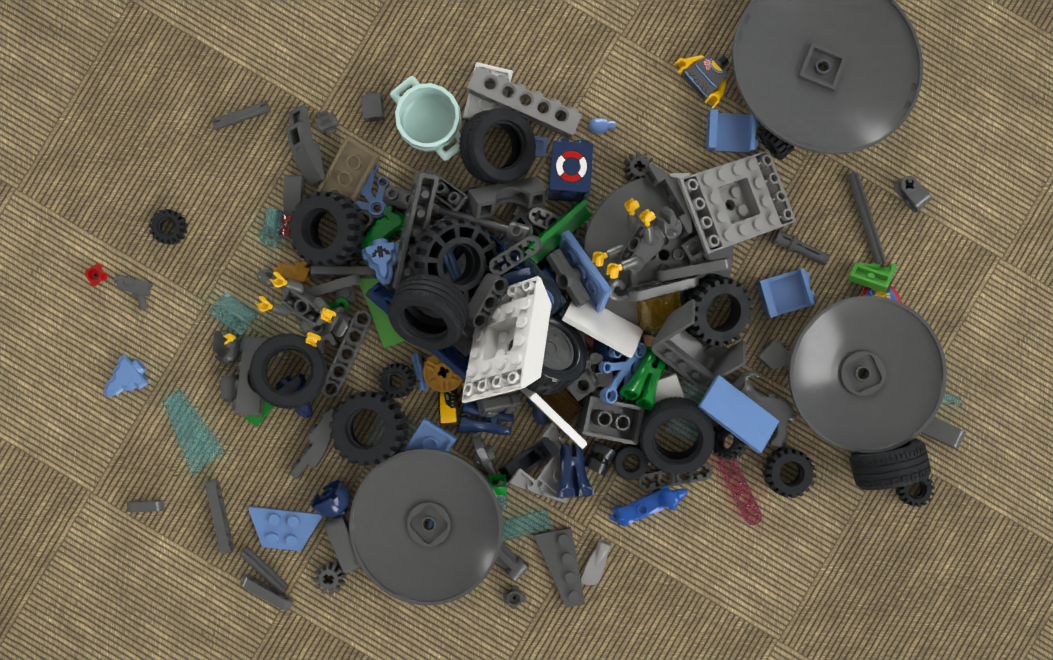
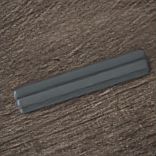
(264, 570)

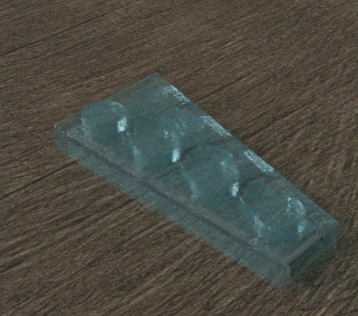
(193, 434)

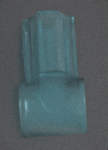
(272, 225)

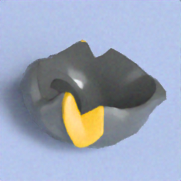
(226, 346)

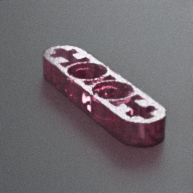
(737, 491)

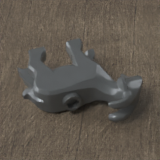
(778, 408)

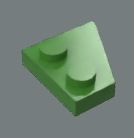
(872, 275)

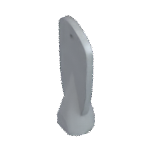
(596, 563)

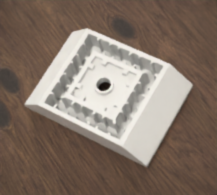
(519, 316)

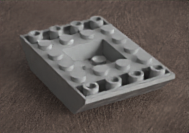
(754, 197)

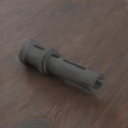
(792, 243)

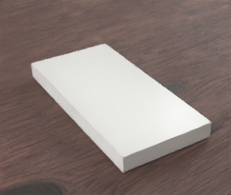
(604, 327)
(554, 417)

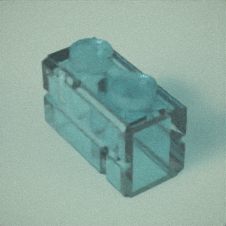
(233, 313)

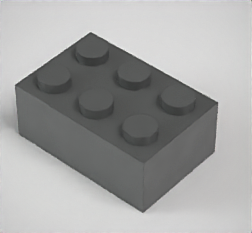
(610, 421)

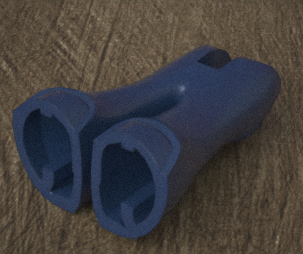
(469, 424)
(582, 486)

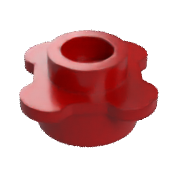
(90, 274)

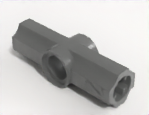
(568, 278)

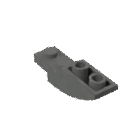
(304, 150)
(321, 441)

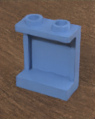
(786, 293)

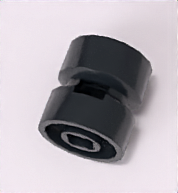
(597, 464)

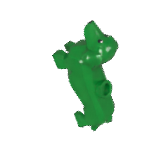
(385, 227)

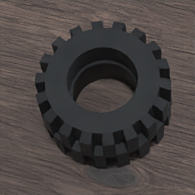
(804, 476)

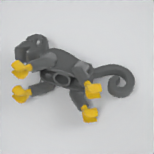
(640, 248)
(307, 306)

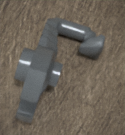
(484, 455)

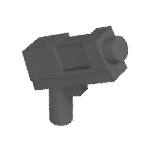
(138, 288)

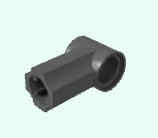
(513, 564)

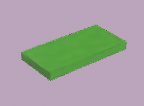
(385, 330)

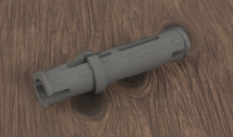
(233, 118)

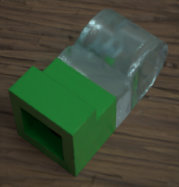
(500, 490)

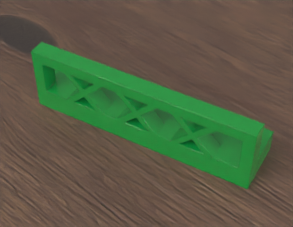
(552, 235)

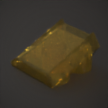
(655, 310)

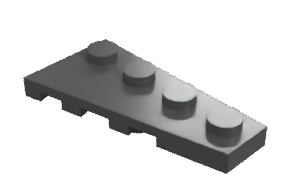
(560, 556)

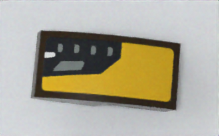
(448, 409)

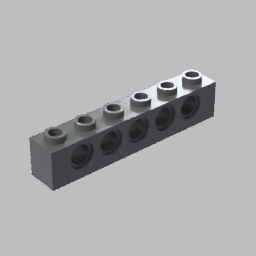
(416, 219)

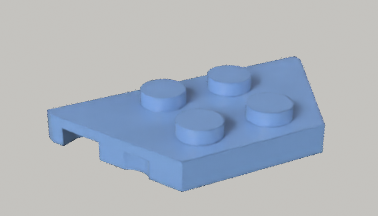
(283, 527)

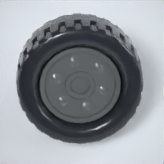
(563, 358)

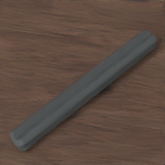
(866, 218)

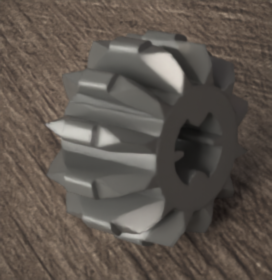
(633, 162)
(331, 584)

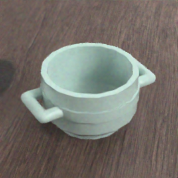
(427, 117)

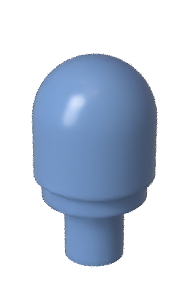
(600, 125)

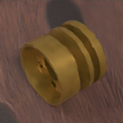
(437, 381)

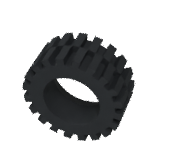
(738, 316)

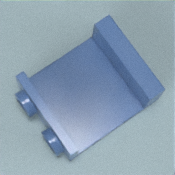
(731, 132)

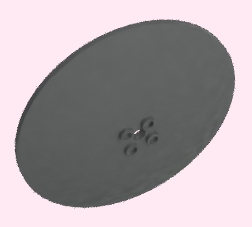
(868, 80)

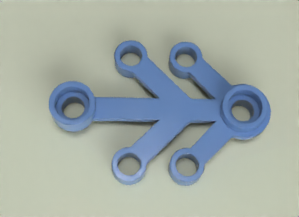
(366, 191)
(609, 393)

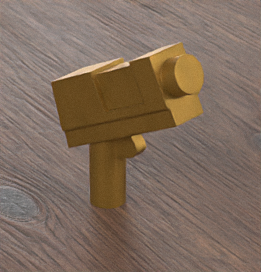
(299, 272)

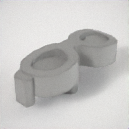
(594, 359)

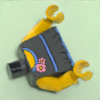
(705, 76)

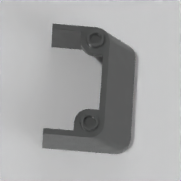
(689, 356)

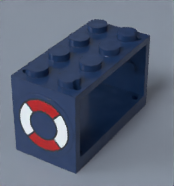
(570, 170)

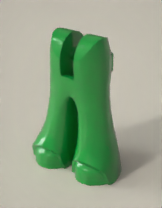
(633, 388)

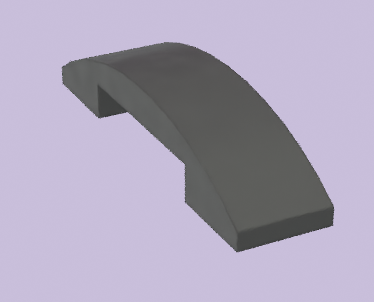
(673, 194)

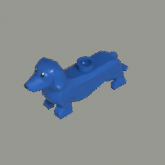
(647, 505)

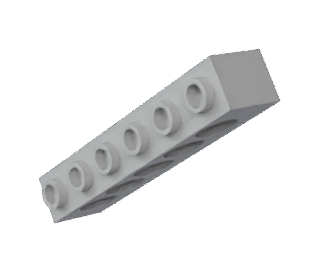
(477, 88)

